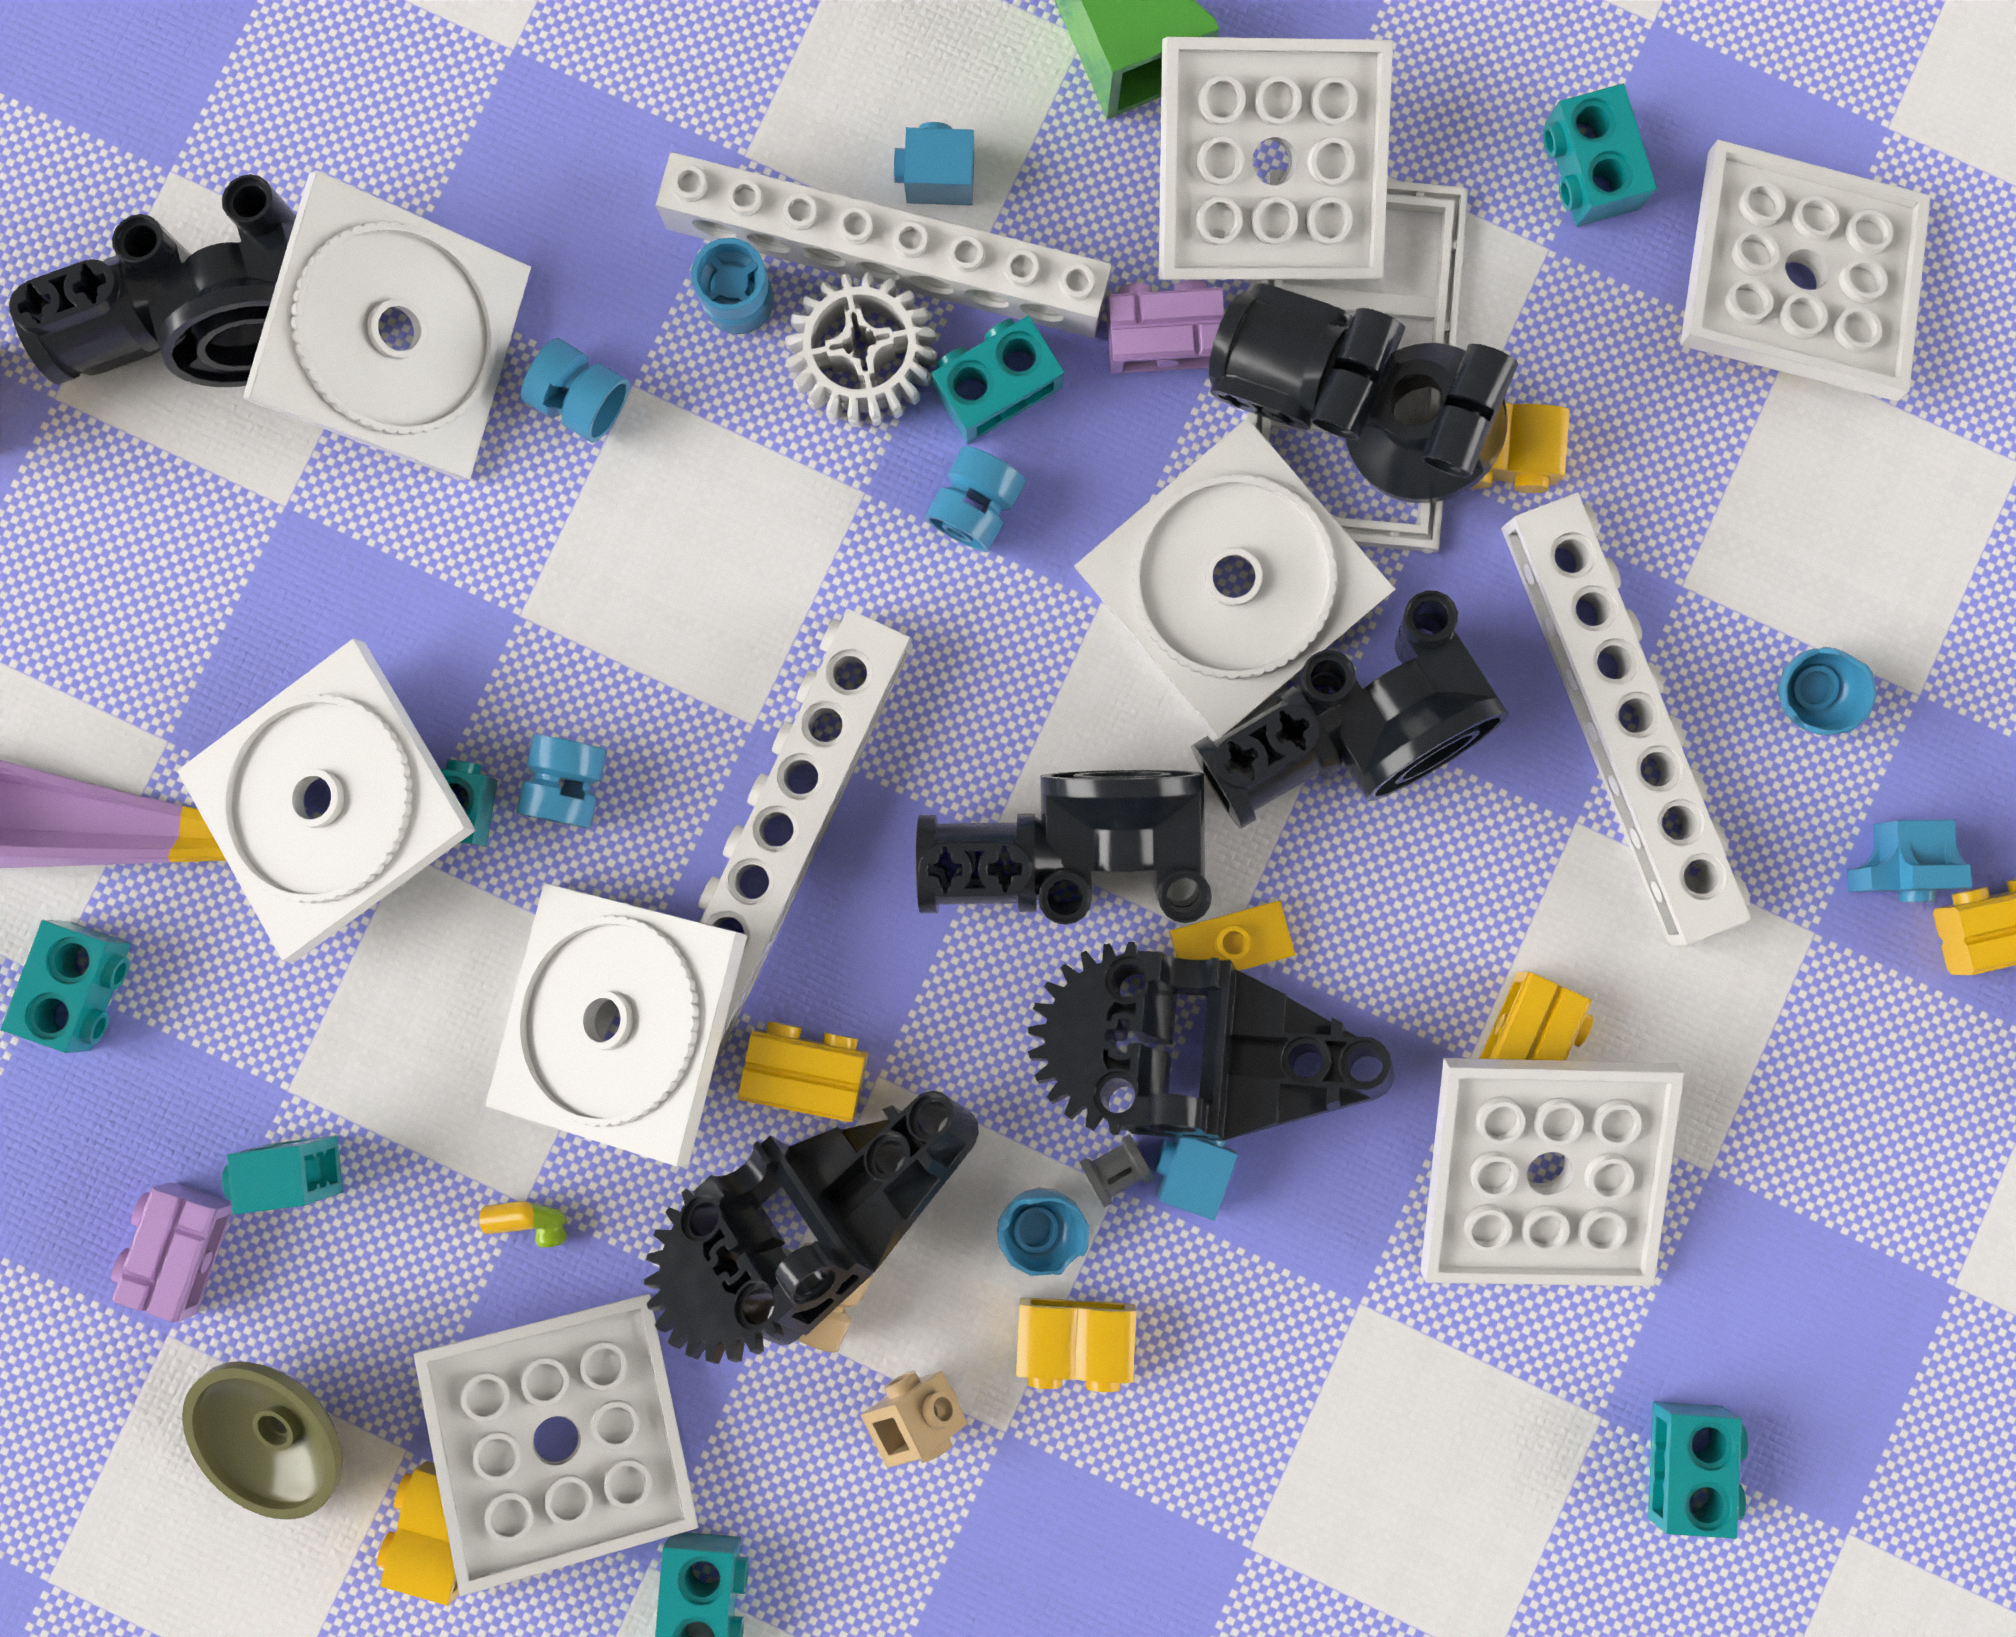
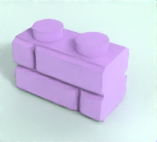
(1163, 327)
(170, 1251)

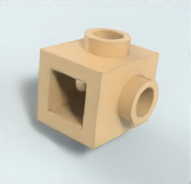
(914, 1419)

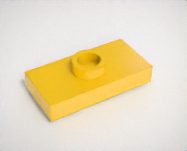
(1244, 937)

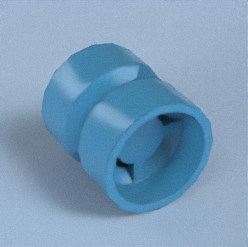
(733, 285)
(567, 386)
(984, 481)
(565, 760)

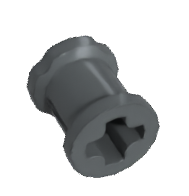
(1116, 1170)

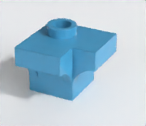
(1913, 860)

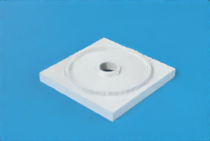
(1331, 116)
(1852, 234)
(323, 340)
(1222, 648)
(385, 812)
(673, 1001)
(1591, 1221)
(529, 1515)

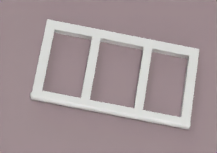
(1441, 309)

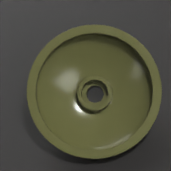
(263, 1439)

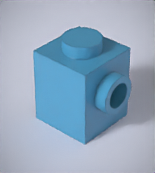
(936, 165)
(1194, 1174)

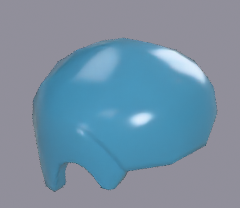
(1826, 691)
(1042, 1232)

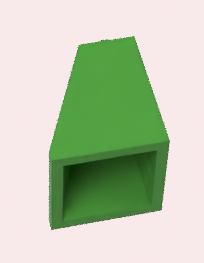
(1123, 44)

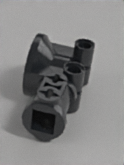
(158, 297)
(1344, 374)
(1382, 733)
(1085, 826)

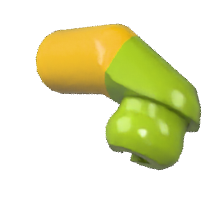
(525, 1216)

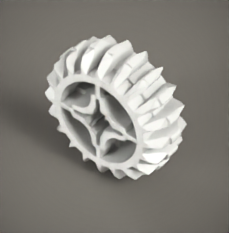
(840, 351)

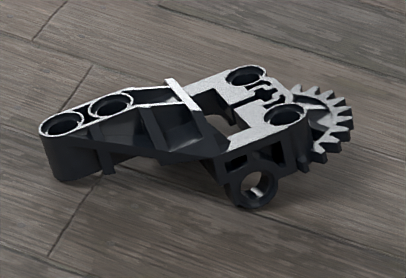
(1246, 1057)
(727, 1258)

